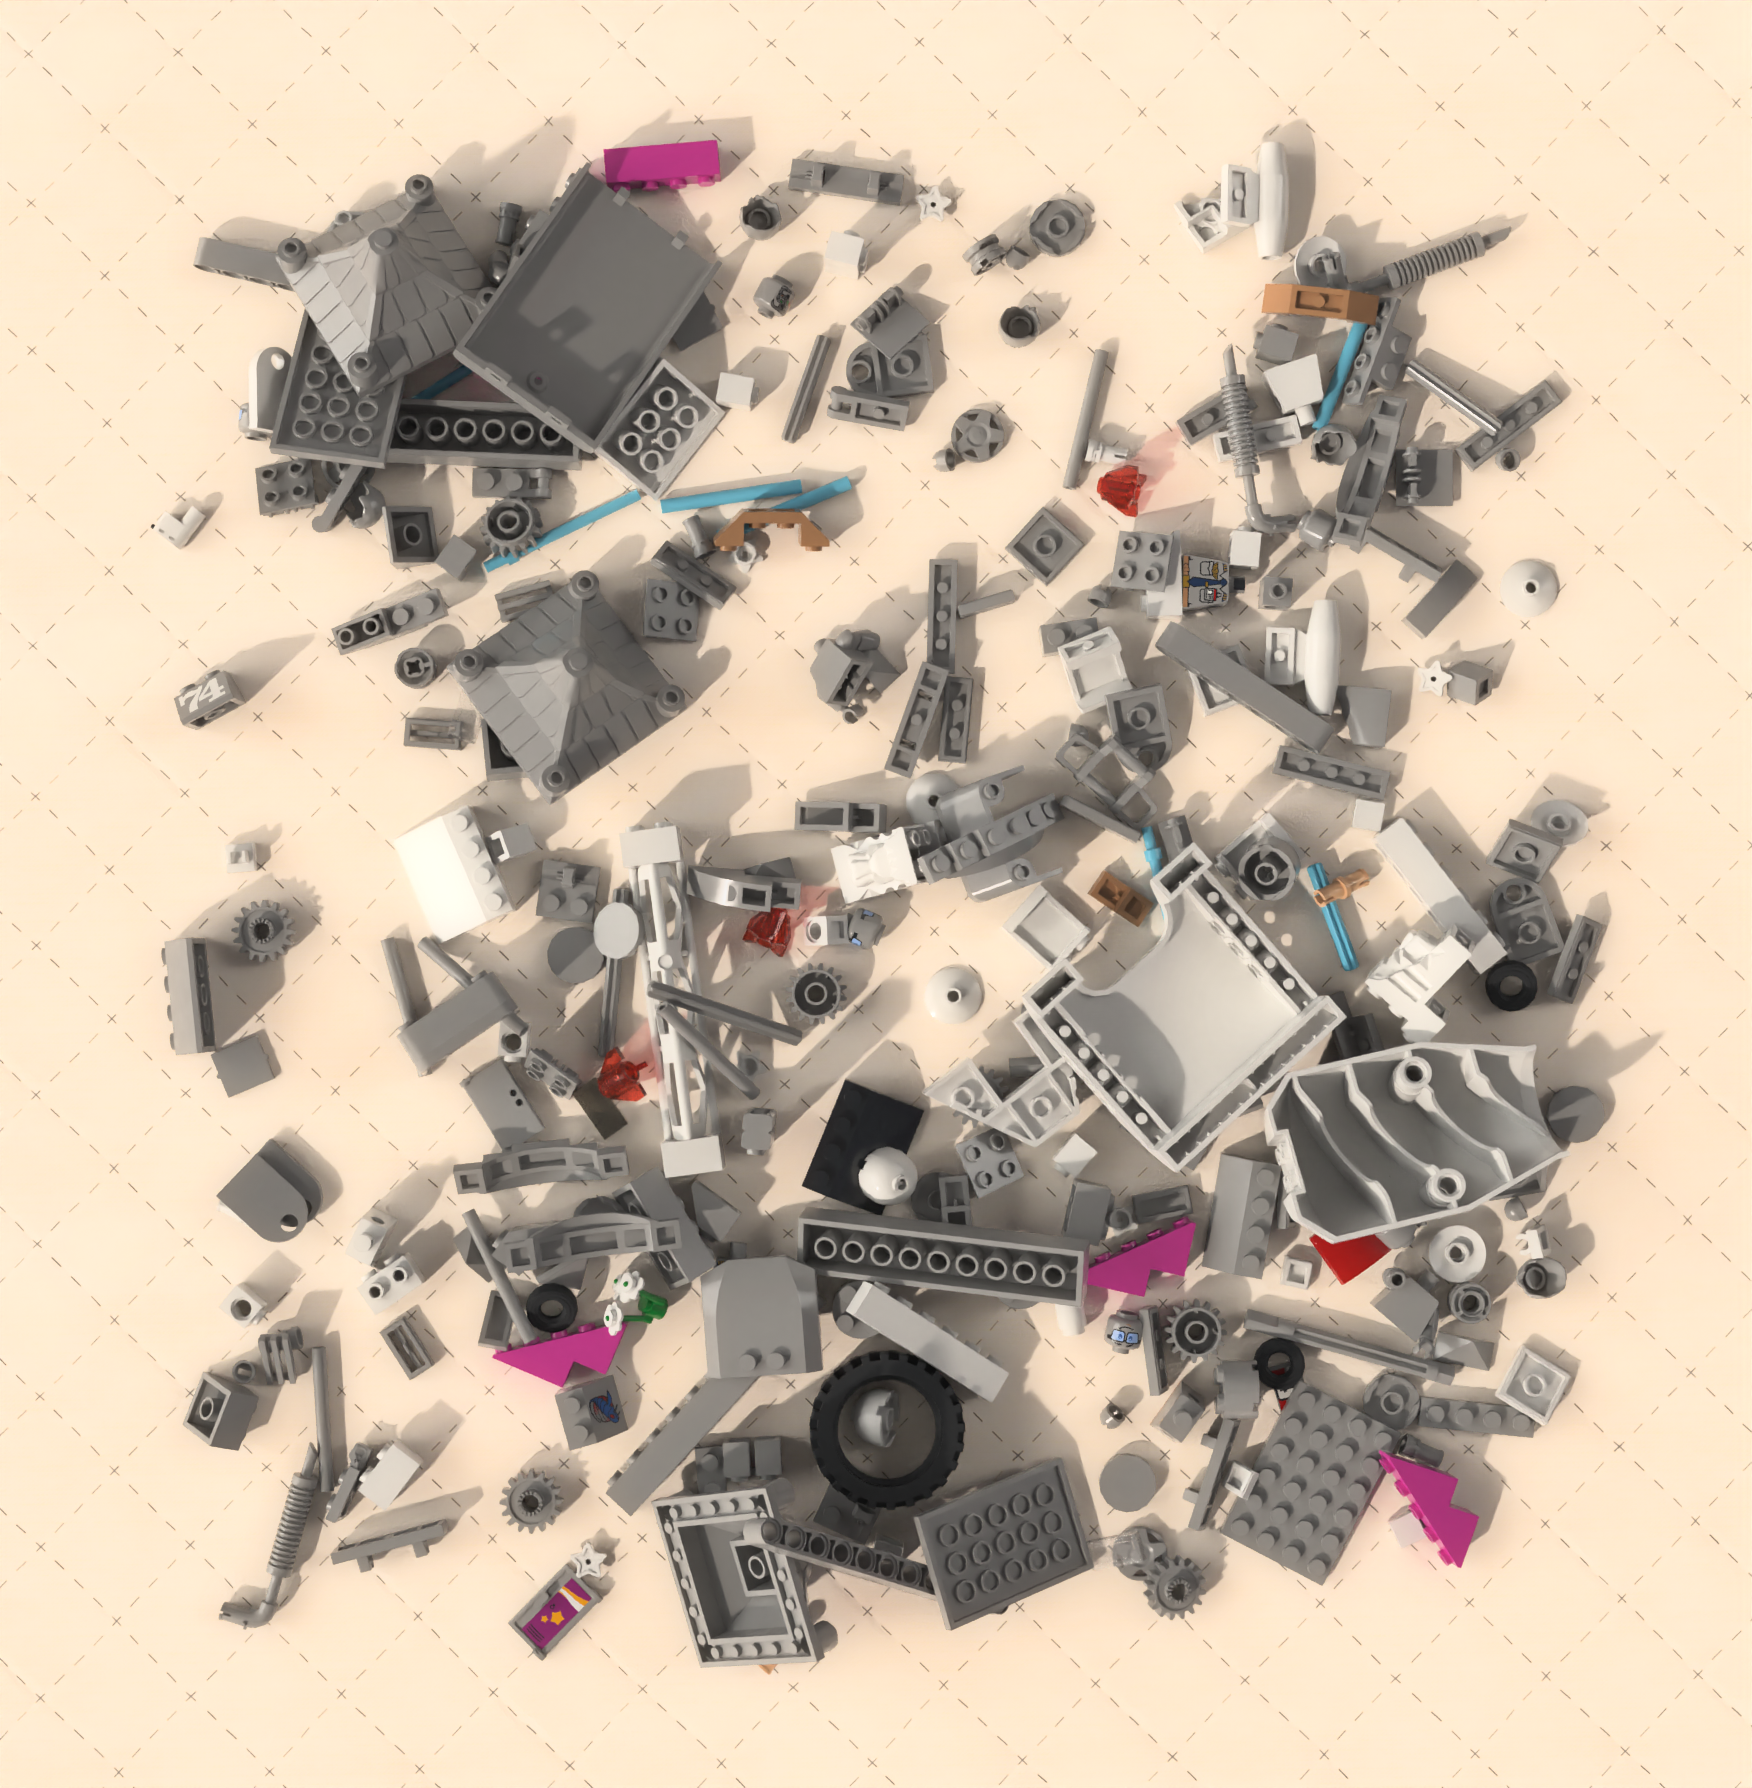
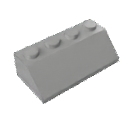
(189, 996)
(654, 1198)
(1241, 1216)

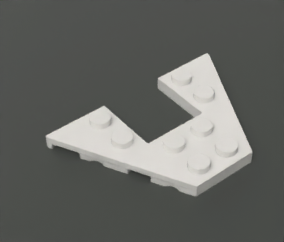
(1031, 1110)

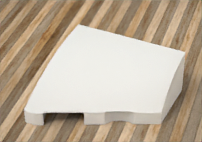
(1204, 223)

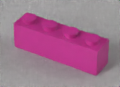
(663, 166)

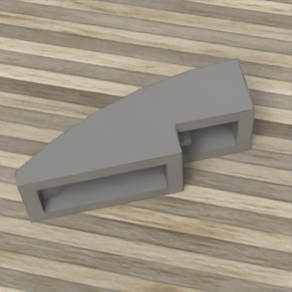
(1439, 599)
(840, 817)

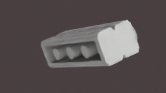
(758, 1130)

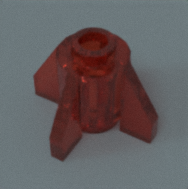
(1122, 489)
(770, 930)
(620, 1079)

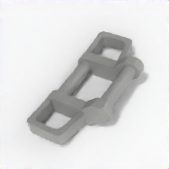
(1114, 803)

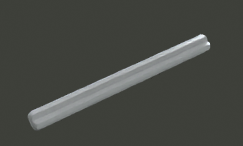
(611, 992)
(724, 1013)

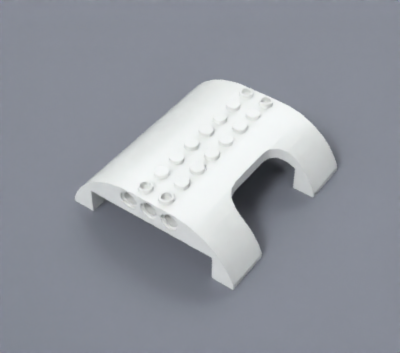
(1190, 1024)

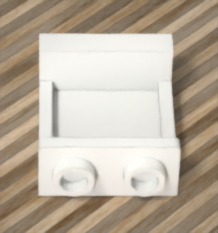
(1094, 668)
(1229, 857)
(1046, 928)

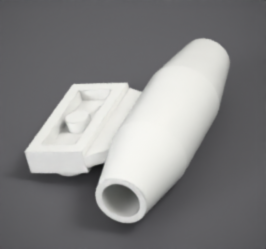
(1259, 199)
(1308, 657)

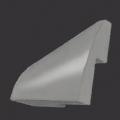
(1365, 714)

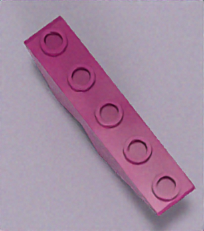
(1130, 1267)
(554, 1357)
(1430, 1500)

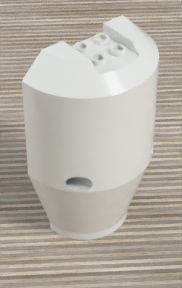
(1457, 1127)

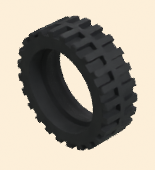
(948, 1435)

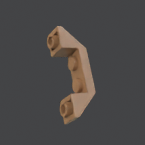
(1320, 302)
(733, 532)

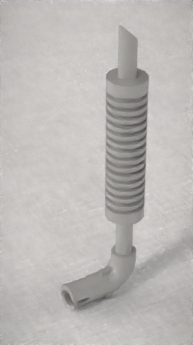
(1417, 265)
(1241, 435)
(284, 1547)

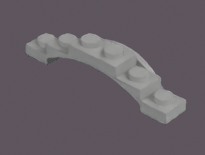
(1368, 471)
(993, 843)
(541, 1164)
(592, 1237)

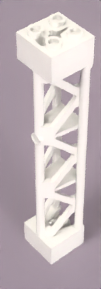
(650, 853)

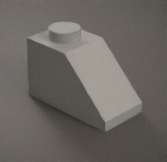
(712, 1212)

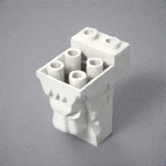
(886, 860)
(1415, 974)

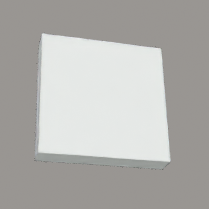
(1210, 698)
(1533, 1385)

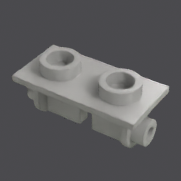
(1175, 836)

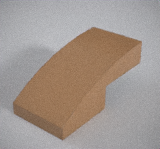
(1120, 898)

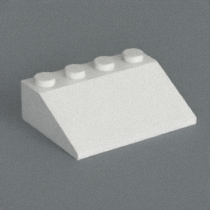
(658, 429)
(454, 874)

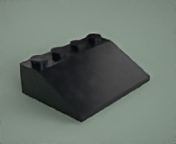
(858, 1126)

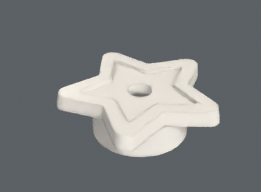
(933, 212)
(752, 557)
(1441, 678)
(754, 1060)
(1127, 1222)
(588, 1553)

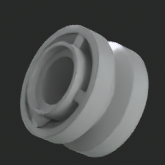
(1478, 1311)

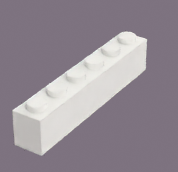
(1436, 892)
(927, 1341)

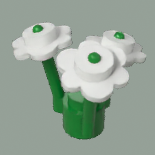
(628, 1287)

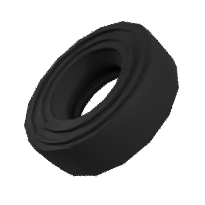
(1514, 1002)
(547, 1293)
(1296, 1368)

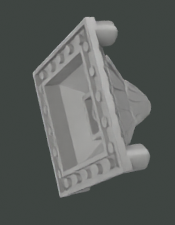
(388, 287)
(567, 688)
(737, 1597)

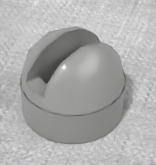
(1017, 258)
(944, 460)
(1511, 462)
(1100, 597)
(1080, 729)
(1515, 1210)
(246, 1365)
(1112, 1416)

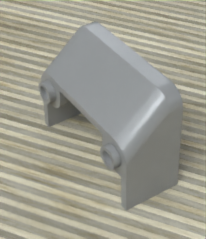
(969, 810)
(456, 1021)

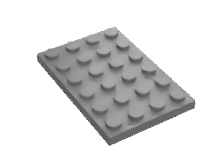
(323, 413)
(1310, 1482)
(1003, 1543)

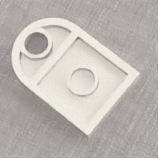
(266, 387)

